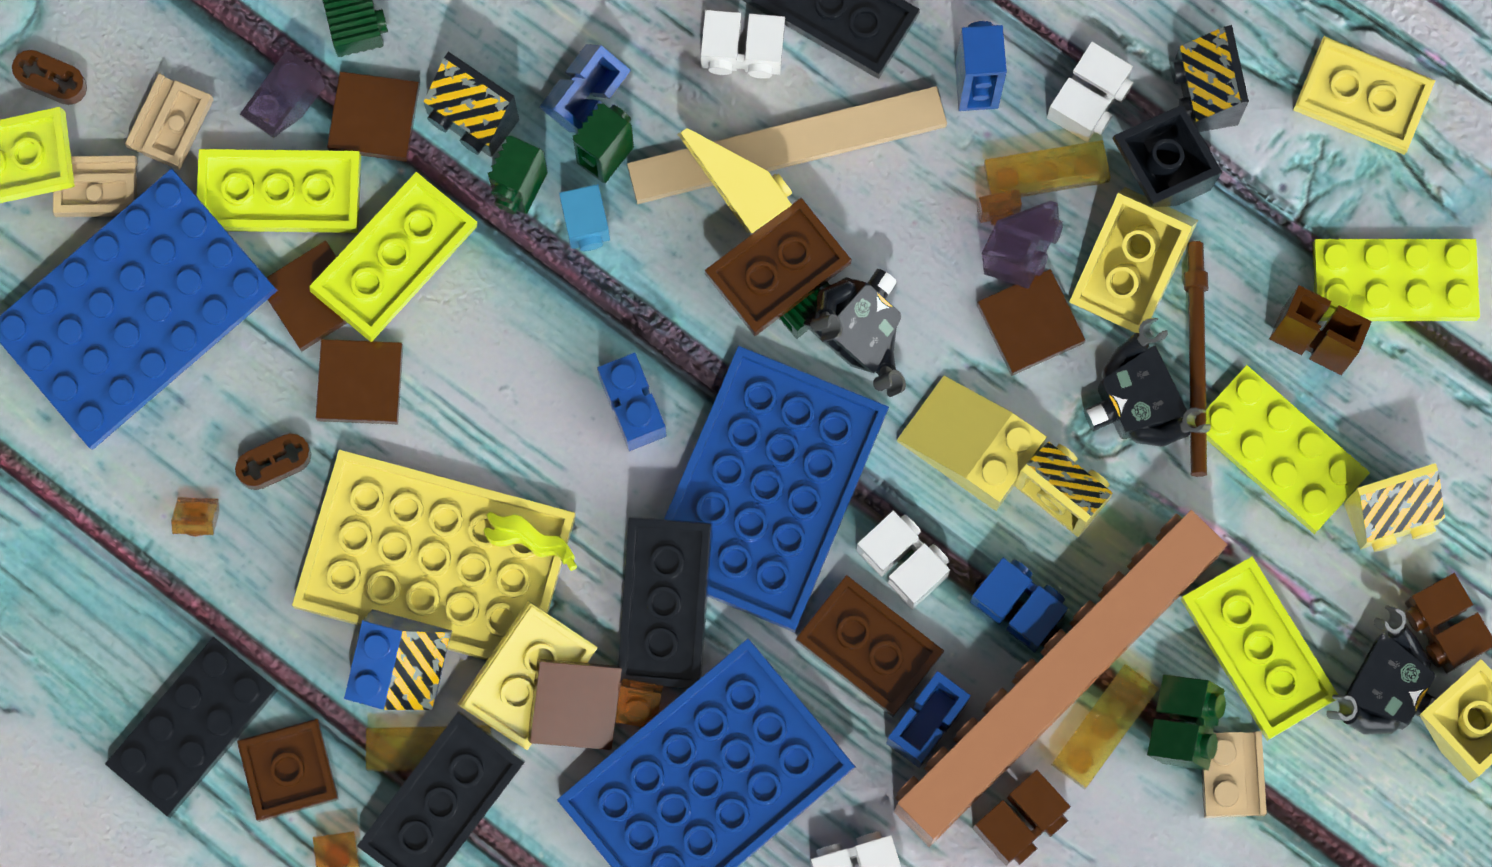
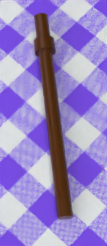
(1196, 285)

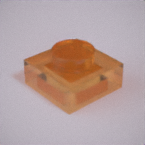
(998, 206)
(195, 516)
(638, 702)
(336, 850)

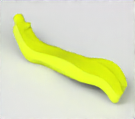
(516, 529)

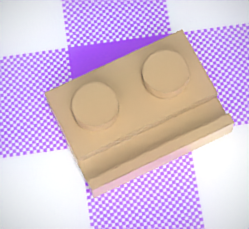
(169, 121)
(101, 187)
(1235, 777)

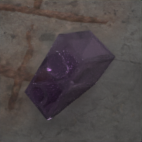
(283, 95)
(1020, 244)

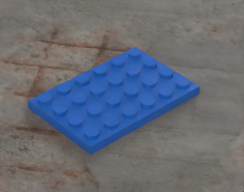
(132, 309)
(774, 482)
(709, 772)

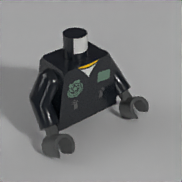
(861, 327)
(1142, 395)
(1389, 682)

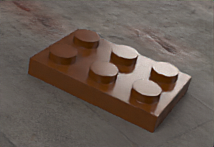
(778, 266)
(869, 646)

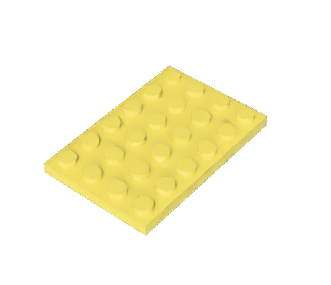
(421, 553)

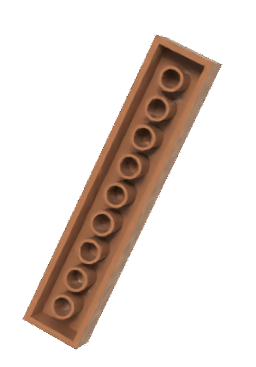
(1064, 673)

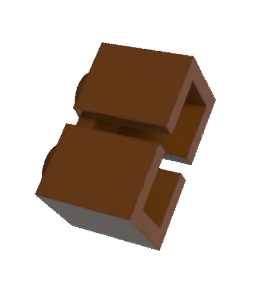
(1330, 347)
(1437, 606)
(1038, 805)

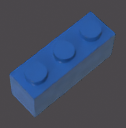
(980, 66)

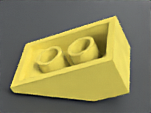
(744, 186)
(1132, 260)
(972, 441)

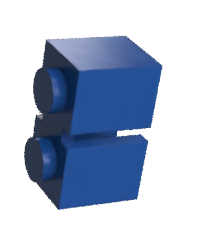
(591, 72)
(638, 413)
(1005, 588)
(937, 707)

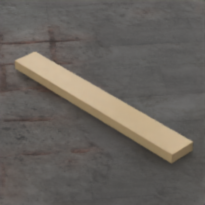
(796, 142)

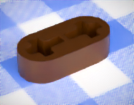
(53, 69)
(277, 470)

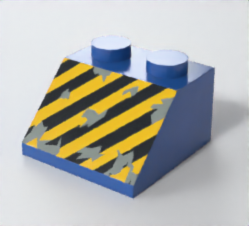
(397, 663)

